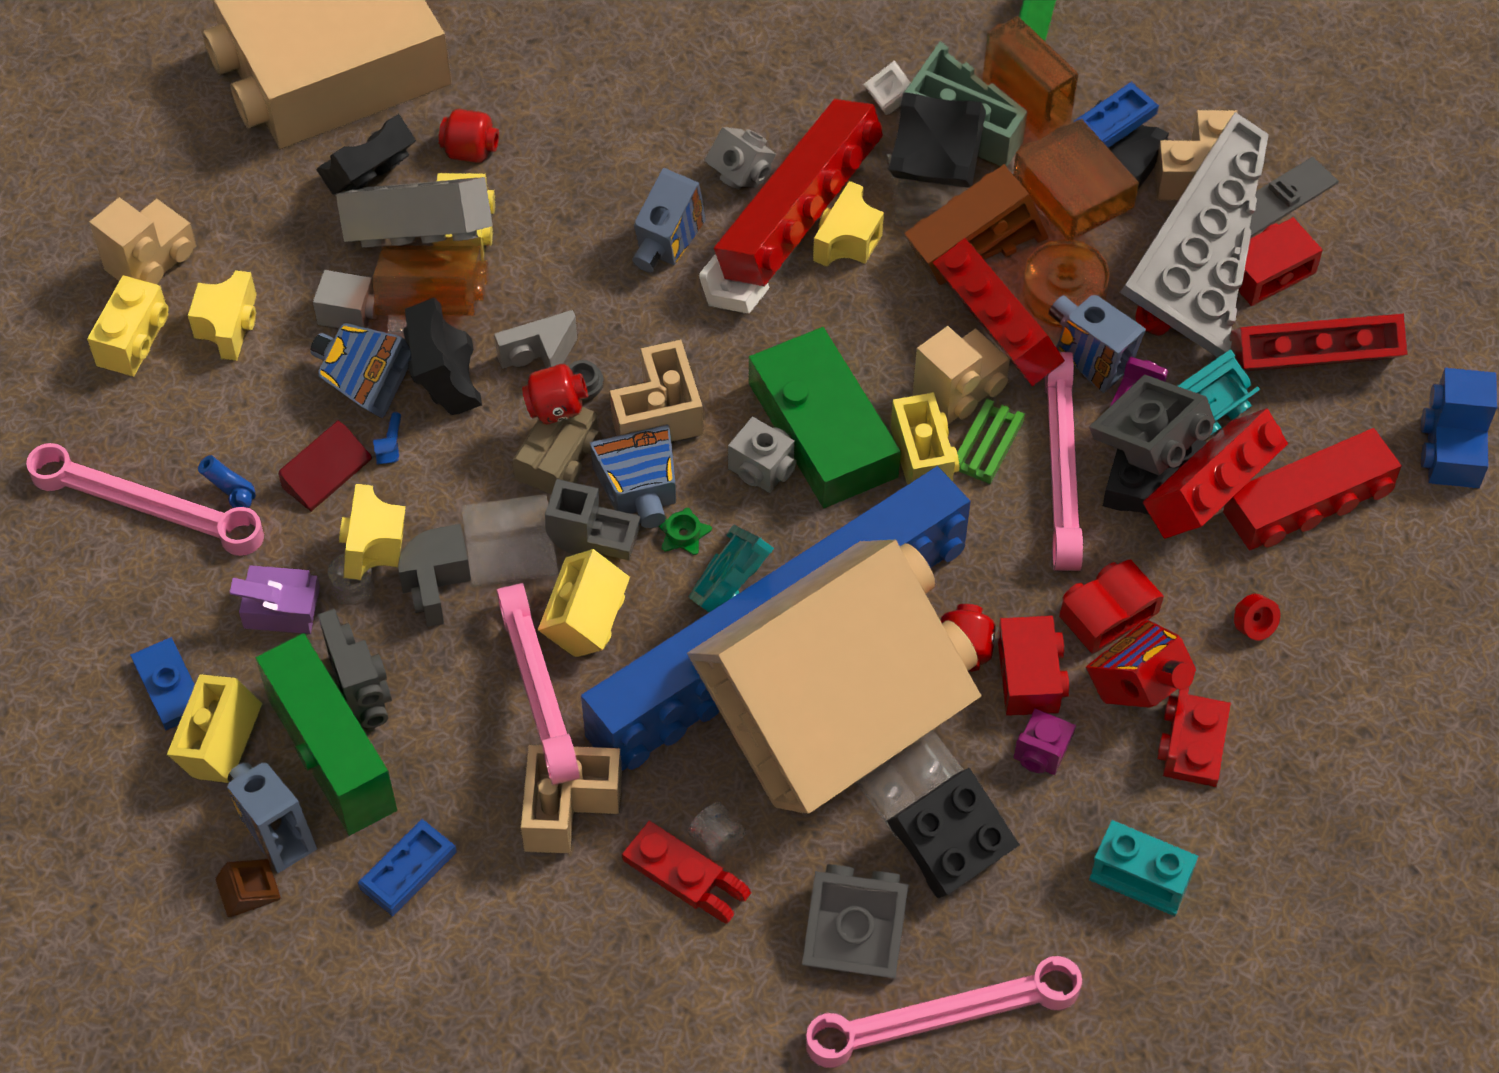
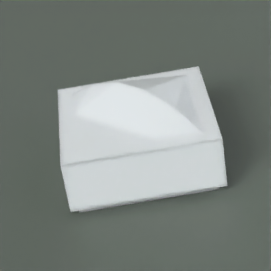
(888, 87)

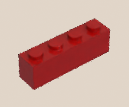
(999, 312)
(1319, 342)
(1215, 473)
(1313, 489)

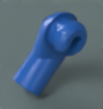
(236, 487)

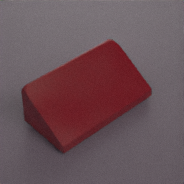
(323, 466)

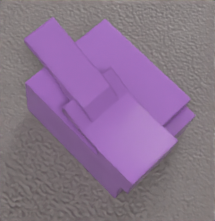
(277, 599)

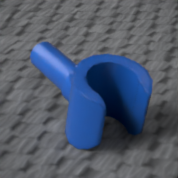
(387, 448)

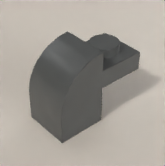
(581, 525)
(433, 561)

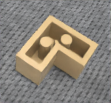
(1181, 159)
(141, 242)
(959, 371)
(664, 397)
(550, 808)

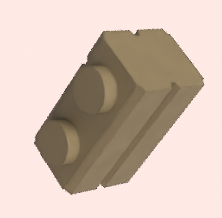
(556, 451)

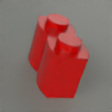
(1110, 605)

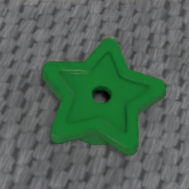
(683, 521)

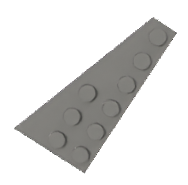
(1202, 247)

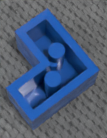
(1459, 427)

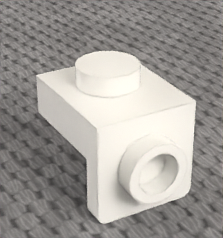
(729, 293)

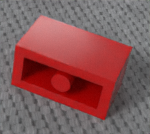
(1278, 260)
(1030, 665)

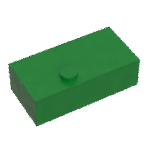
(824, 409)
(327, 734)

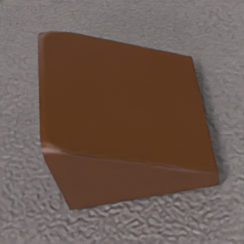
(246, 886)

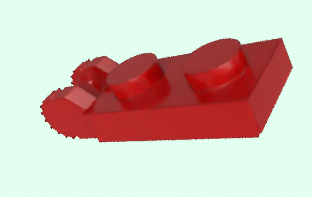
(683, 871)

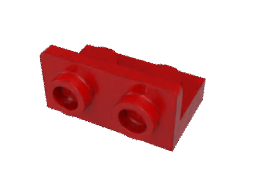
(1196, 738)

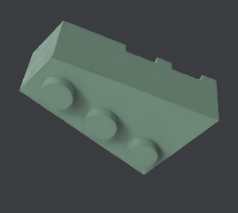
(950, 80)

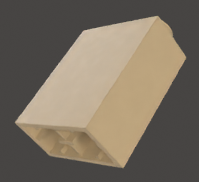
(325, 60)
(838, 673)

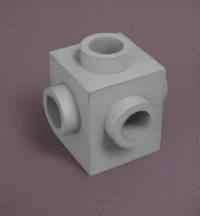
(740, 157)
(762, 455)

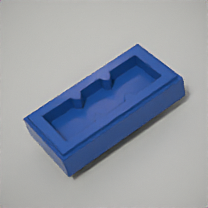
(1120, 114)
(165, 680)
(407, 867)

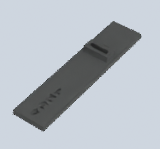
(1289, 193)

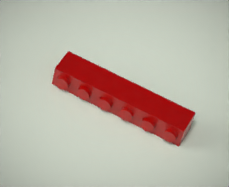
(798, 192)

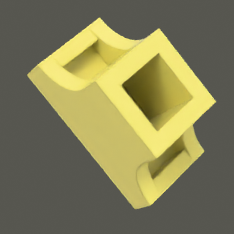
(848, 228)
(224, 313)
(371, 533)

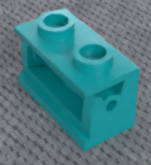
(1224, 386)
(1143, 867)

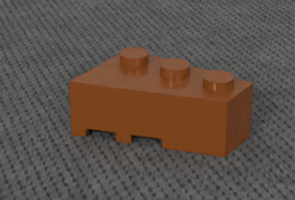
(989, 214)

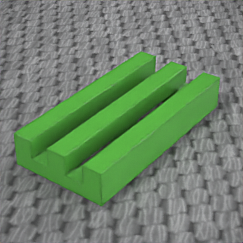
(1001, 415)

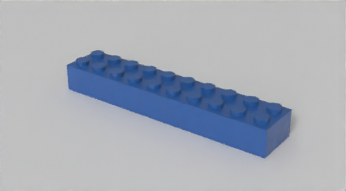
(662, 691)

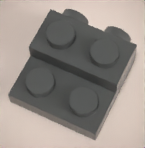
(1155, 424)
(356, 671)
(855, 922)

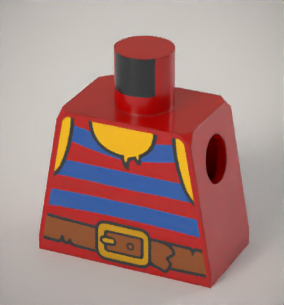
(1142, 667)

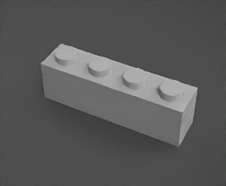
(414, 211)

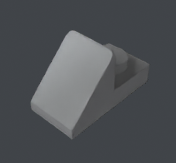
(546, 338)

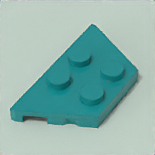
(730, 568)

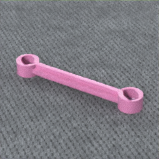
(145, 499)
(1067, 536)
(544, 706)
(943, 1012)

